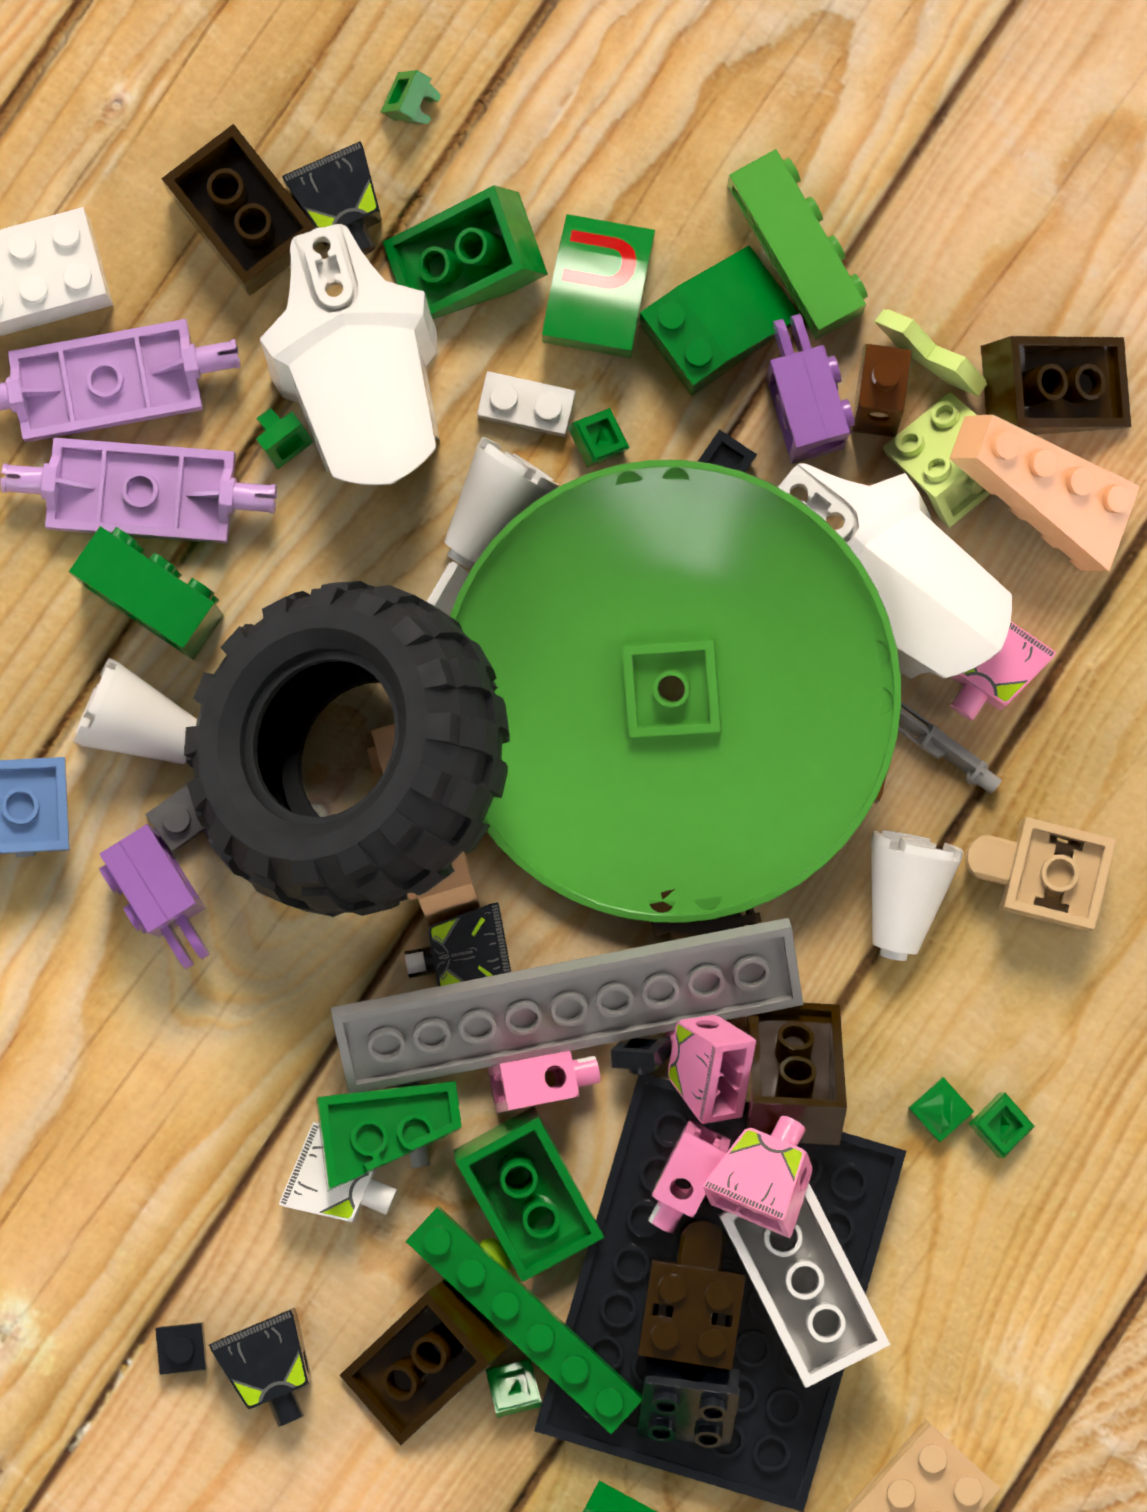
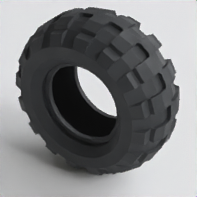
(257, 724)

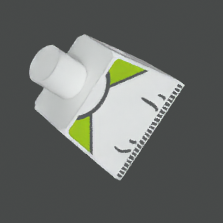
(308, 1188)

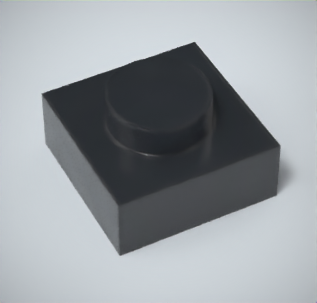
(728, 453)
(641, 1054)
(181, 1348)

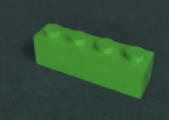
(797, 244)

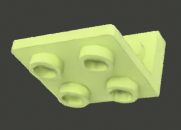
(924, 456)

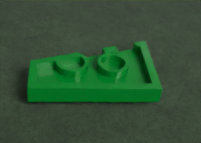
(381, 1126)

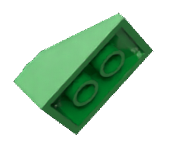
(468, 252)
(716, 318)
(527, 1194)

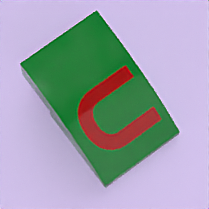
(598, 286)

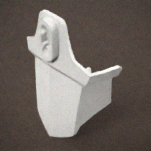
(355, 361)
(937, 597)

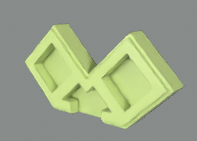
(947, 365)

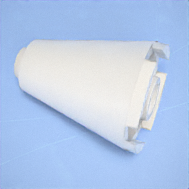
(492, 495)
(133, 718)
(907, 889)

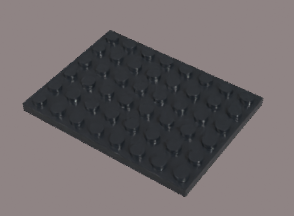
(777, 1418)

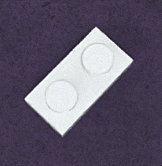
(526, 404)

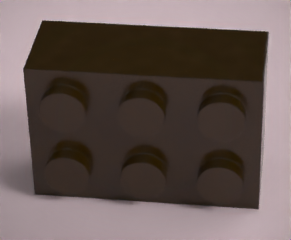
(238, 208)

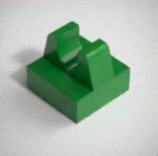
(406, 96)
(282, 437)

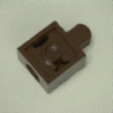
(693, 1302)

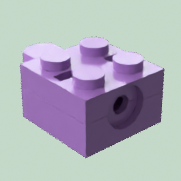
(807, 395)
(155, 889)

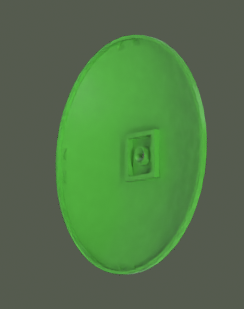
(780, 670)

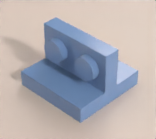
(33, 806)

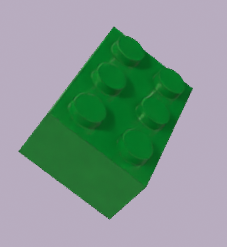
(148, 590)

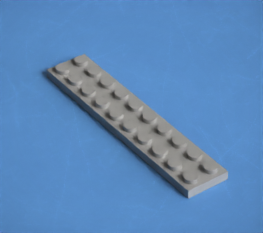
(566, 1005)

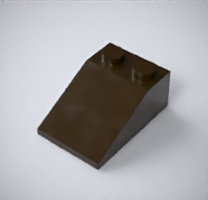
(1057, 383)
(798, 1071)
(424, 1360)

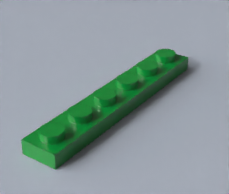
(524, 1319)

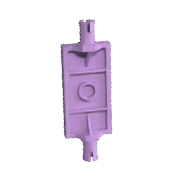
(110, 379)
(139, 490)

